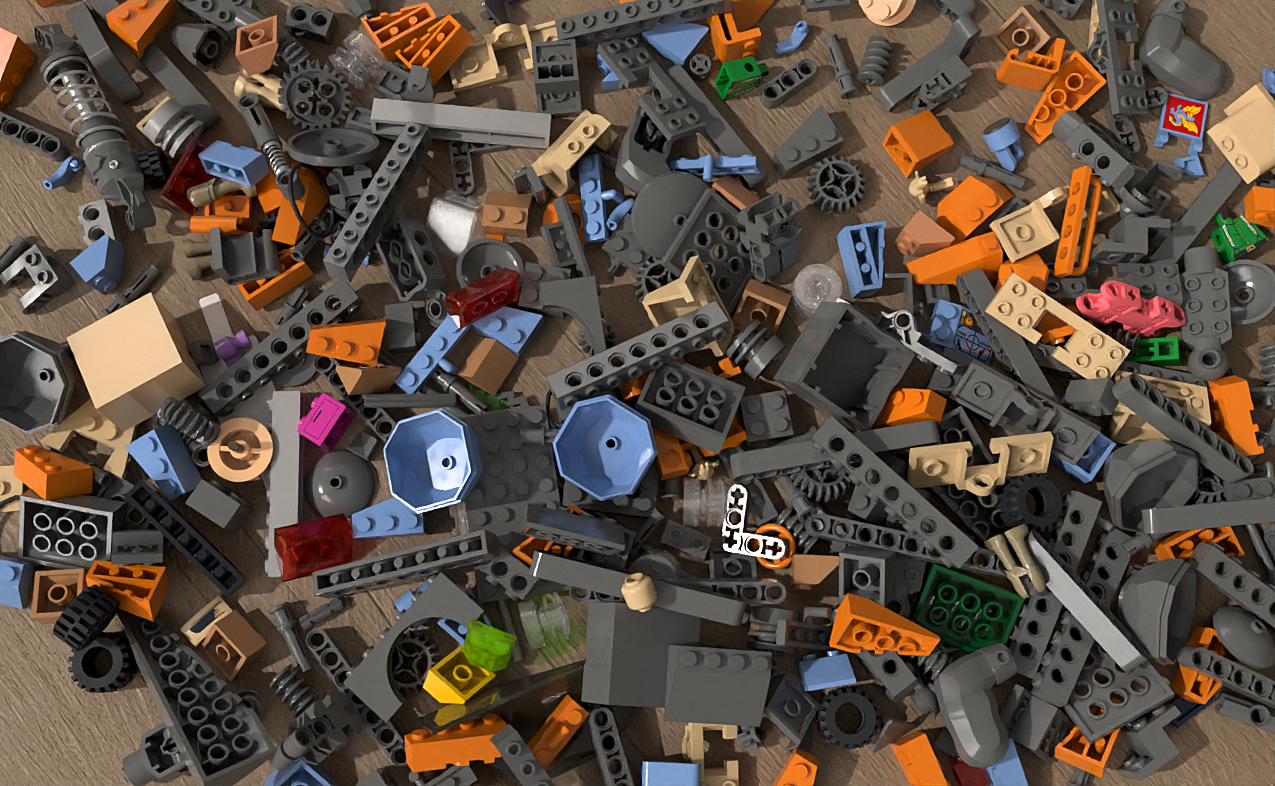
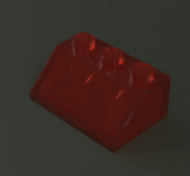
(187, 174)
(483, 296)
(313, 546)

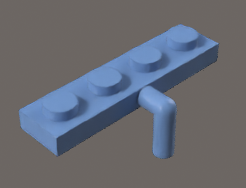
(709, 167)
(594, 198)
(432, 356)

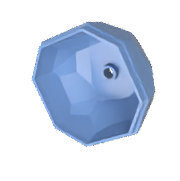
(419, 456)
(589, 460)

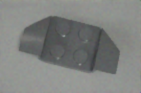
(791, 711)

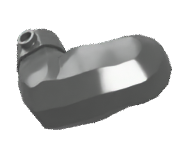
(1177, 58)
(642, 153)
(971, 707)

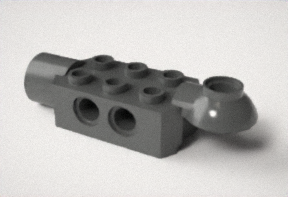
(225, 14)
(1106, 159)
(413, 263)
(1206, 312)
(908, 571)
(899, 679)
(160, 755)

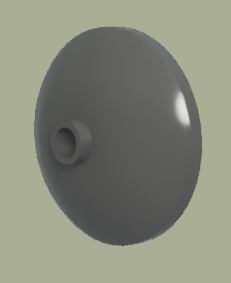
(484, 257)
(1255, 280)
(354, 486)
(1245, 637)

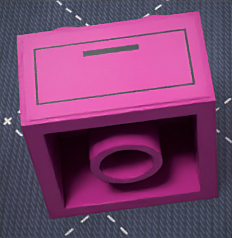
(325, 422)

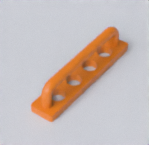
(1065, 265)

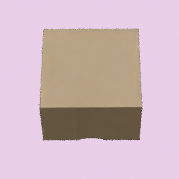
(135, 362)

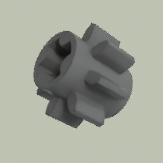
(751, 737)

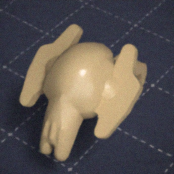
(919, 187)
(703, 468)

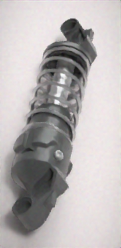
(109, 158)

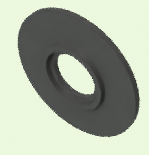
(296, 375)

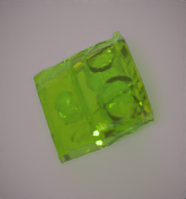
(488, 646)

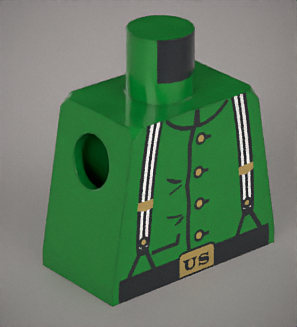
(739, 77)
(1236, 237)

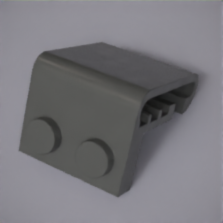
(243, 256)

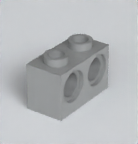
(104, 224)

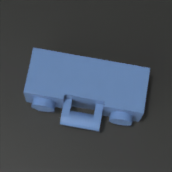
(234, 164)

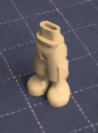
(267, 94)

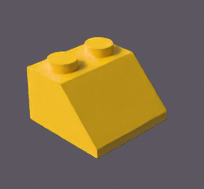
(456, 679)

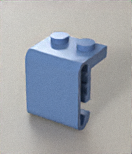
(670, 773)

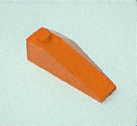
(1067, 91)
(287, 226)
(948, 263)
(869, 626)

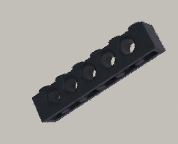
(185, 537)

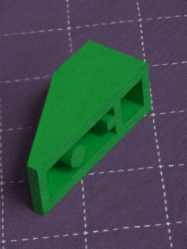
(1158, 352)

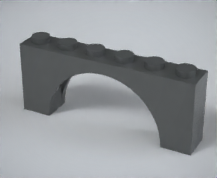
(580, 300)
(374, 677)

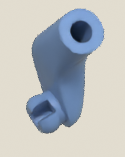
(795, 40)
(63, 174)
(619, 213)

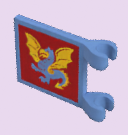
(1183, 119)

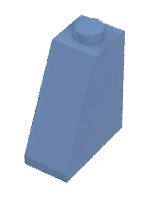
(677, 42)

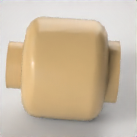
(639, 592)

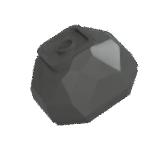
(26, 393)
(1146, 477)
(1160, 607)

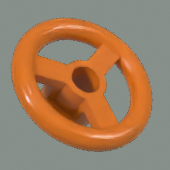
(786, 535)

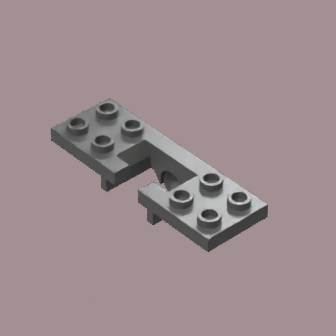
(636, 66)
(1124, 85)
(1151, 279)
(911, 338)
(992, 392)

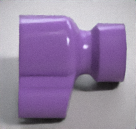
(229, 348)

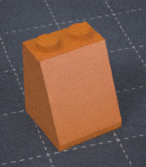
(917, 142)

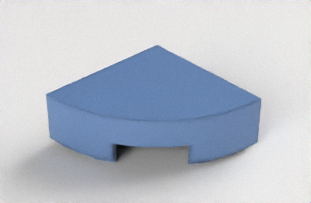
(1190, 165)

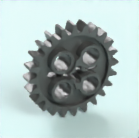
(293, 93)

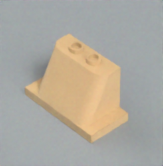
(1248, 134)
(569, 147)
(686, 295)
(1128, 426)

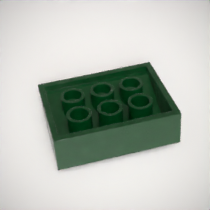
(965, 608)

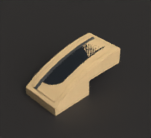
(200, 624)

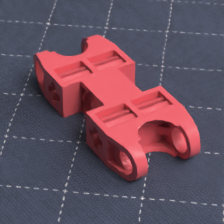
(1123, 304)

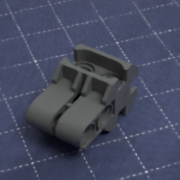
(348, 189)
(768, 241)
(318, 732)

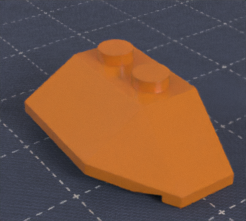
(970, 206)
(1029, 268)

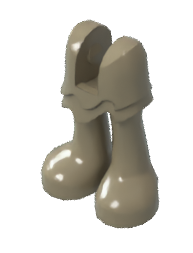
(213, 190)
(197, 264)
(1015, 572)

